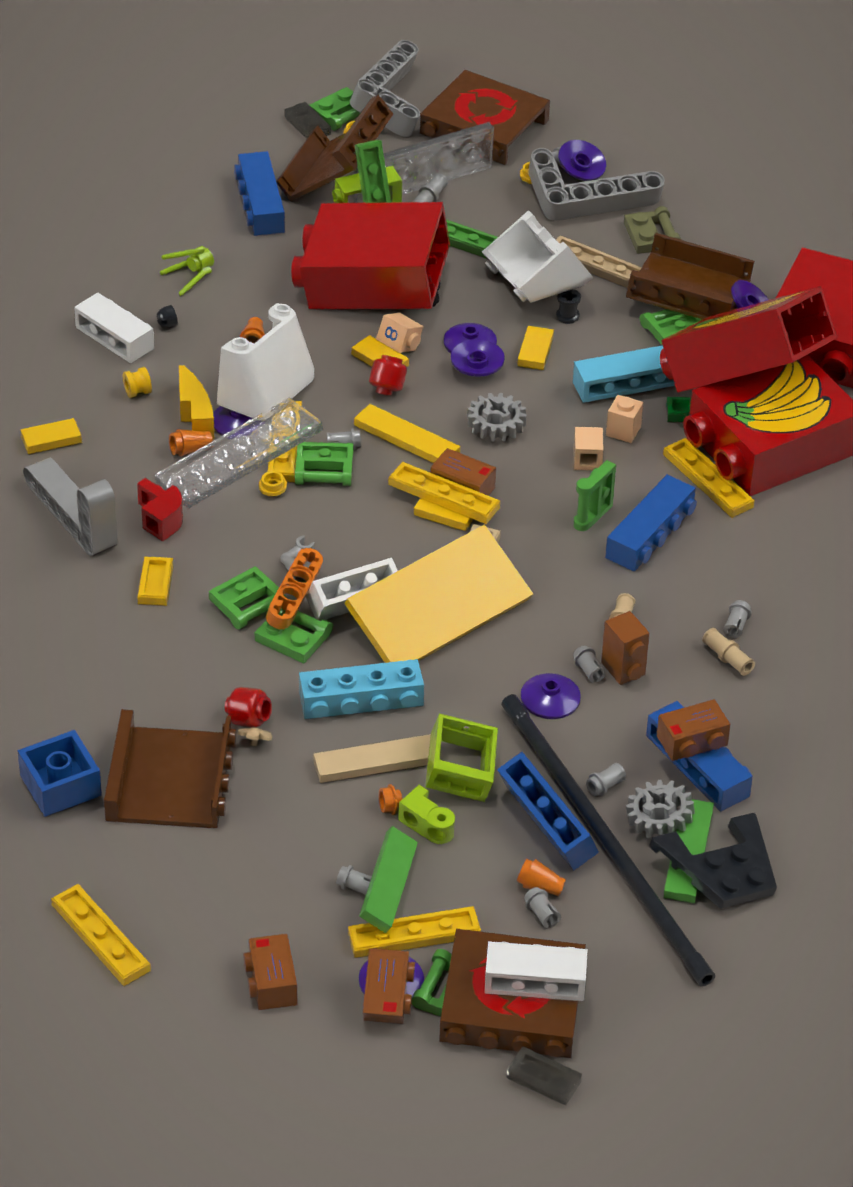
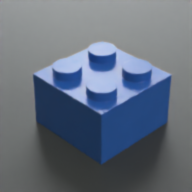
(59, 773)

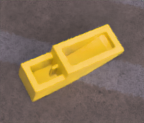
(195, 402)

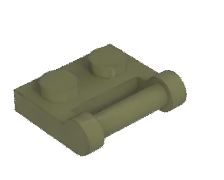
(642, 228)

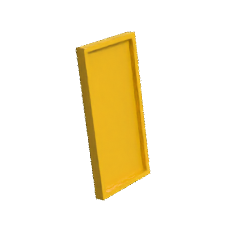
(439, 598)

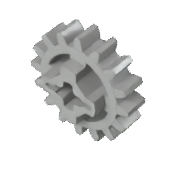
(496, 416)
(660, 808)

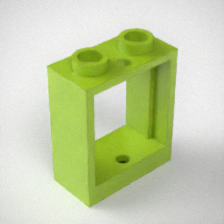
(351, 185)
(458, 778)

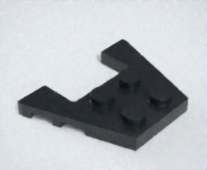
(728, 873)

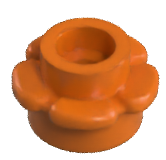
(389, 799)

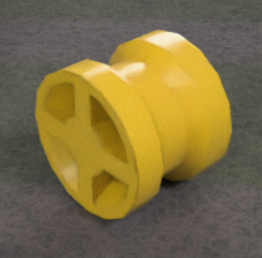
(137, 382)

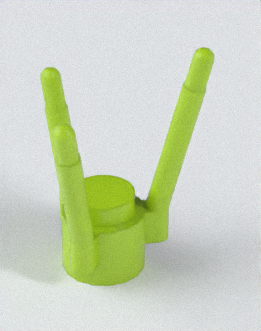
(199, 260)

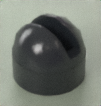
(167, 316)

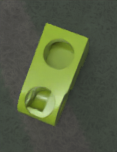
(426, 817)

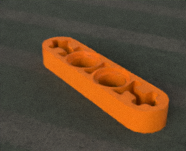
(295, 588)

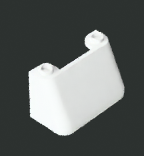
(535, 261)
(267, 371)

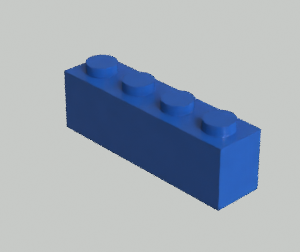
(260, 193)
(650, 523)
(712, 772)
(548, 811)

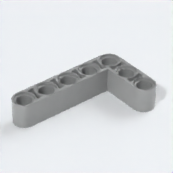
(382, 79)
(592, 196)
(83, 512)

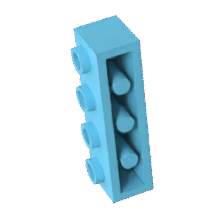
(619, 374)
(369, 689)

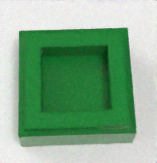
(678, 408)

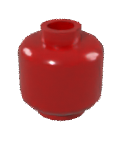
(388, 375)
(248, 707)

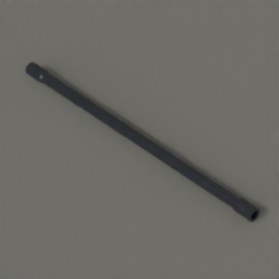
(692, 959)

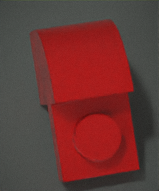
(160, 509)

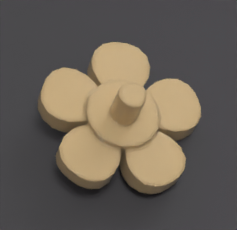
(255, 734)

